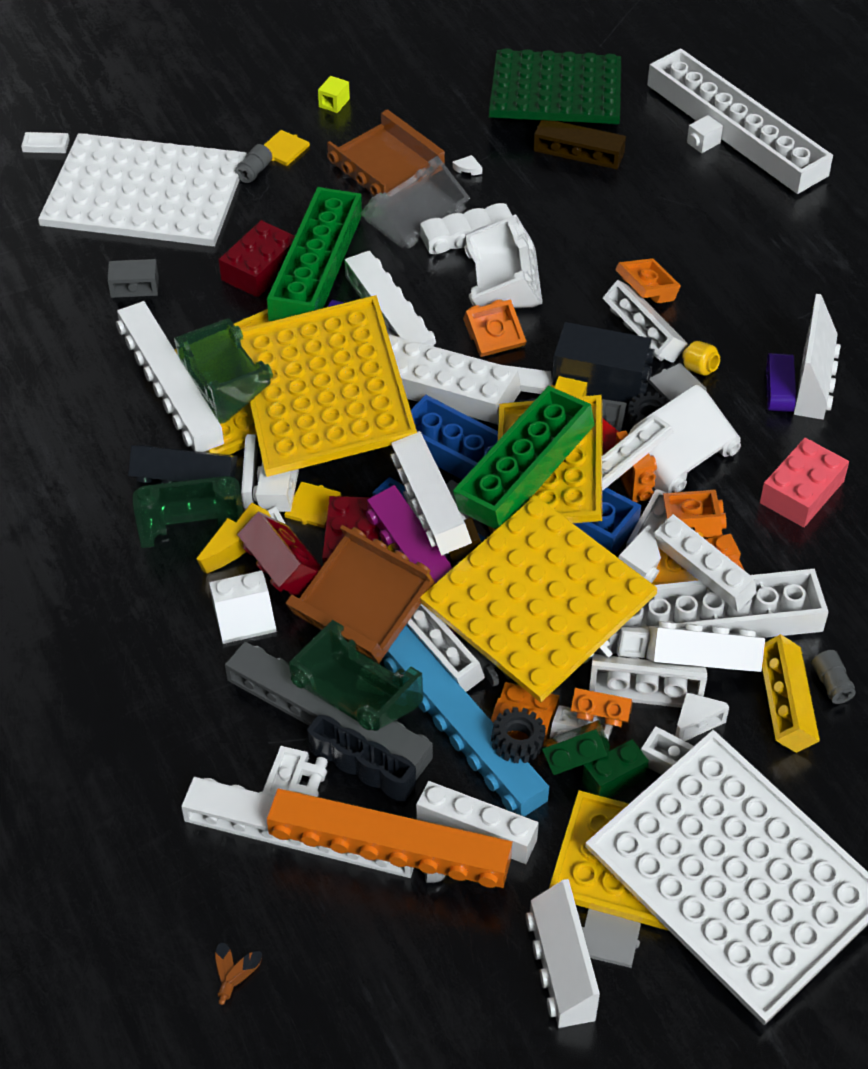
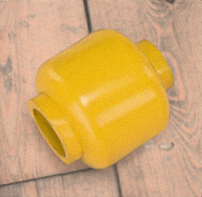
(701, 358)

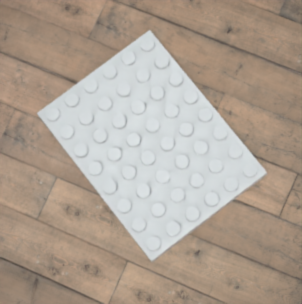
(143, 189)
(737, 875)

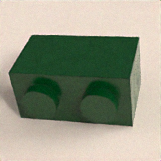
(576, 747)
(616, 772)

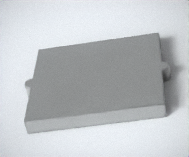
(674, 381)
(611, 938)

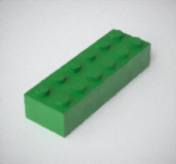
(524, 457)

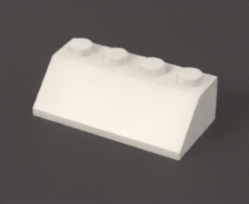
(646, 680)
(564, 956)

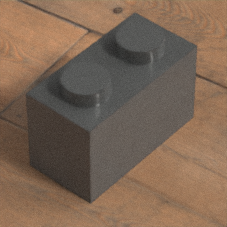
(133, 278)

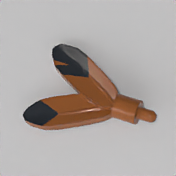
(230, 974)

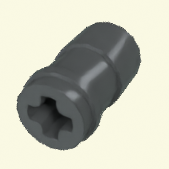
(253, 163)
(833, 676)

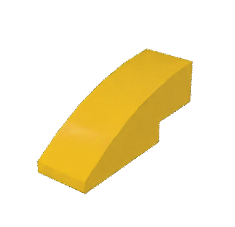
(226, 544)

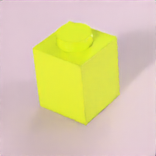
(333, 94)

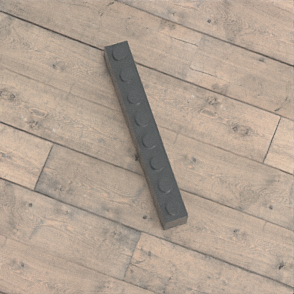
(271, 681)

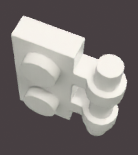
(288, 771)

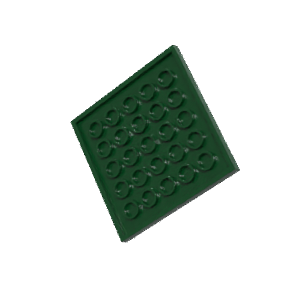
(556, 86)

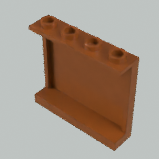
(384, 155)
(365, 592)

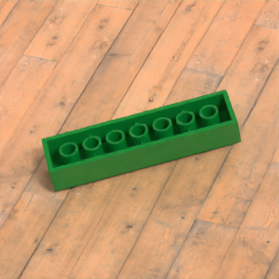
(315, 254)

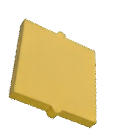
(286, 147)
(311, 504)

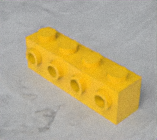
(789, 694)

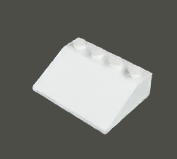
(818, 364)

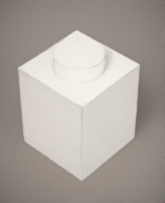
(704, 134)

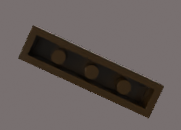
(579, 143)

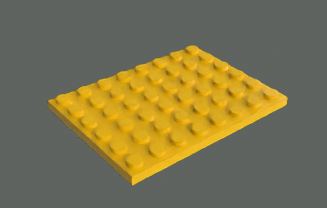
(330, 386)

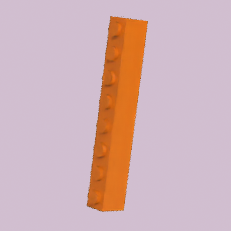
(390, 838)

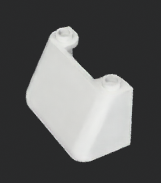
(504, 265)
(697, 435)

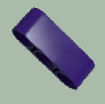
(780, 382)

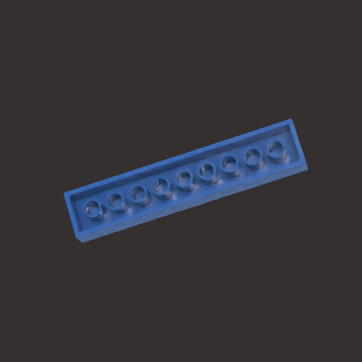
(461, 442)

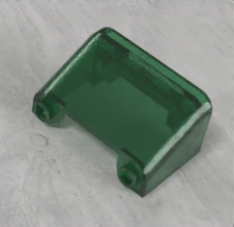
(222, 368)
(185, 502)
(354, 682)

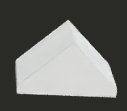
(700, 715)

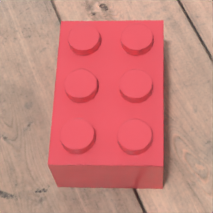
(804, 482)

